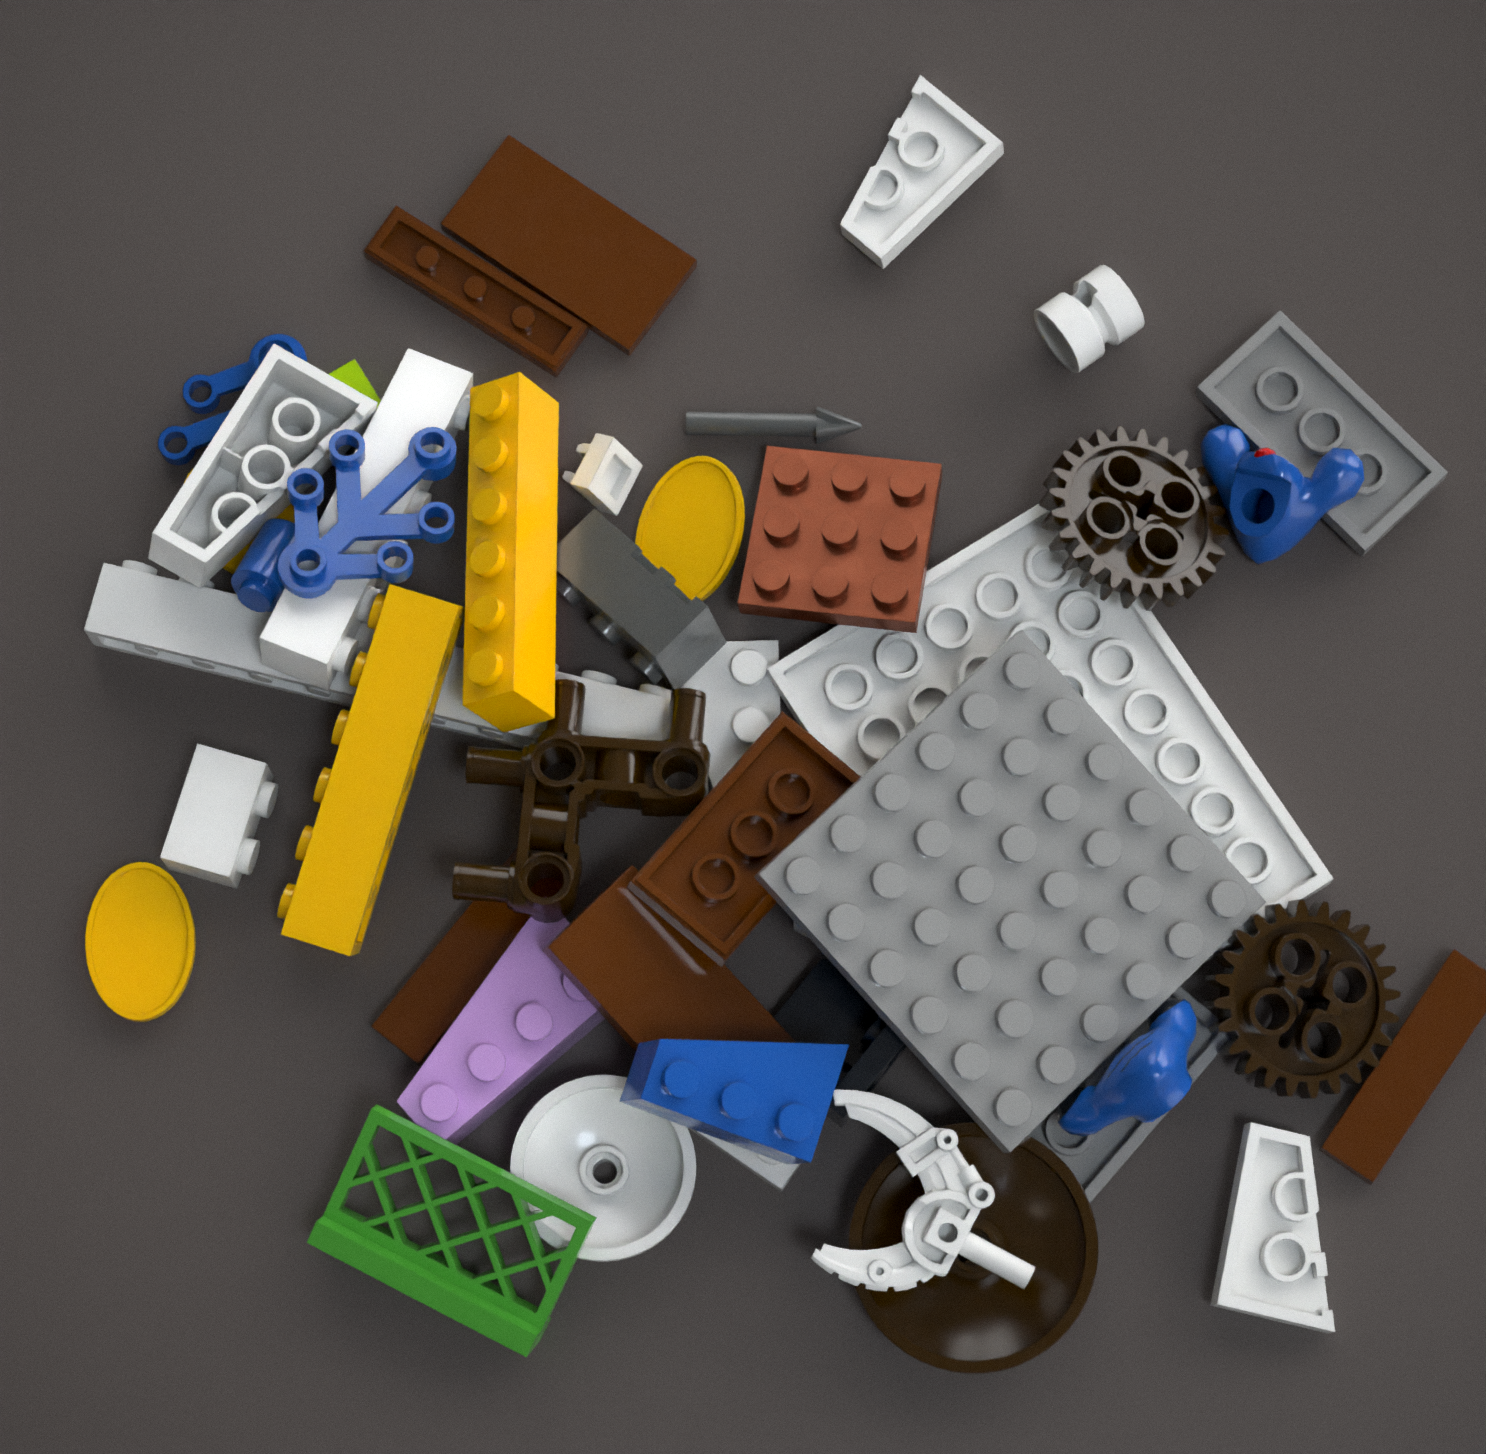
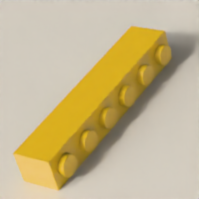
(511, 554)
(372, 769)

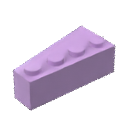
(501, 1039)

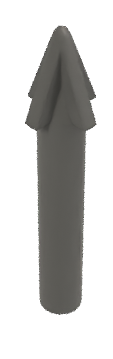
(822, 424)

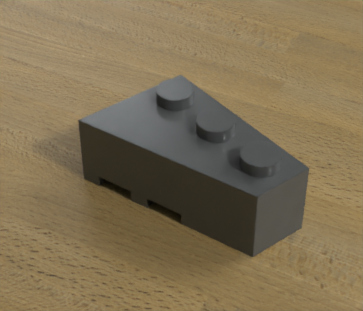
(635, 602)

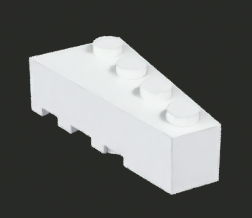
(243, 475)

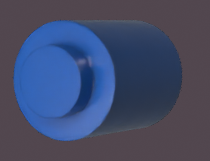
(257, 575)

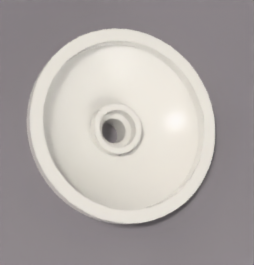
(586, 1126)

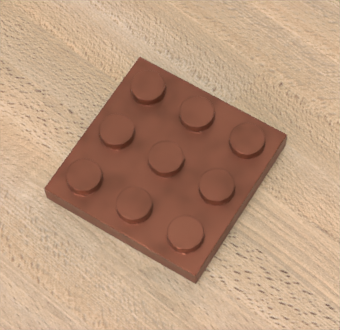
(840, 539)

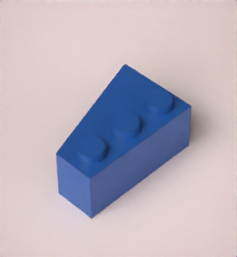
(740, 1091)

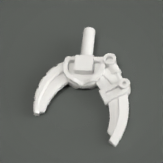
(937, 1222)

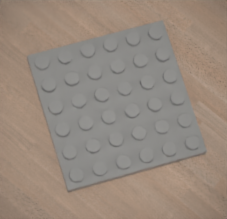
(1011, 891)

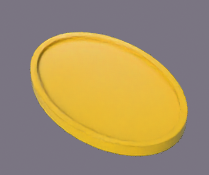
(694, 524)
(140, 941)

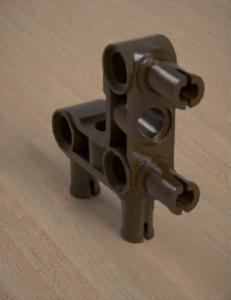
(605, 775)

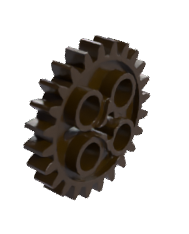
(1133, 518)
(1347, 1025)

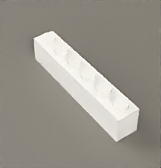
(317, 634)

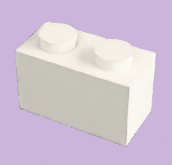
(219, 816)

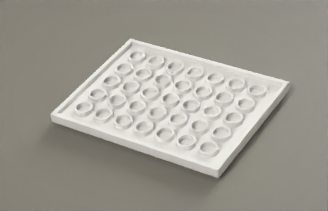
(872, 686)

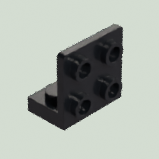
(833, 1012)

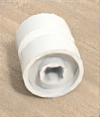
(1095, 314)

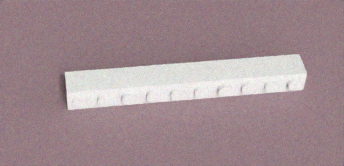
(220, 636)

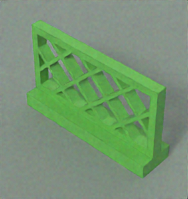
(420, 1271)

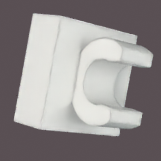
(604, 473)

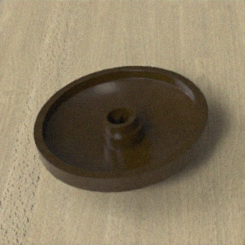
(972, 1315)

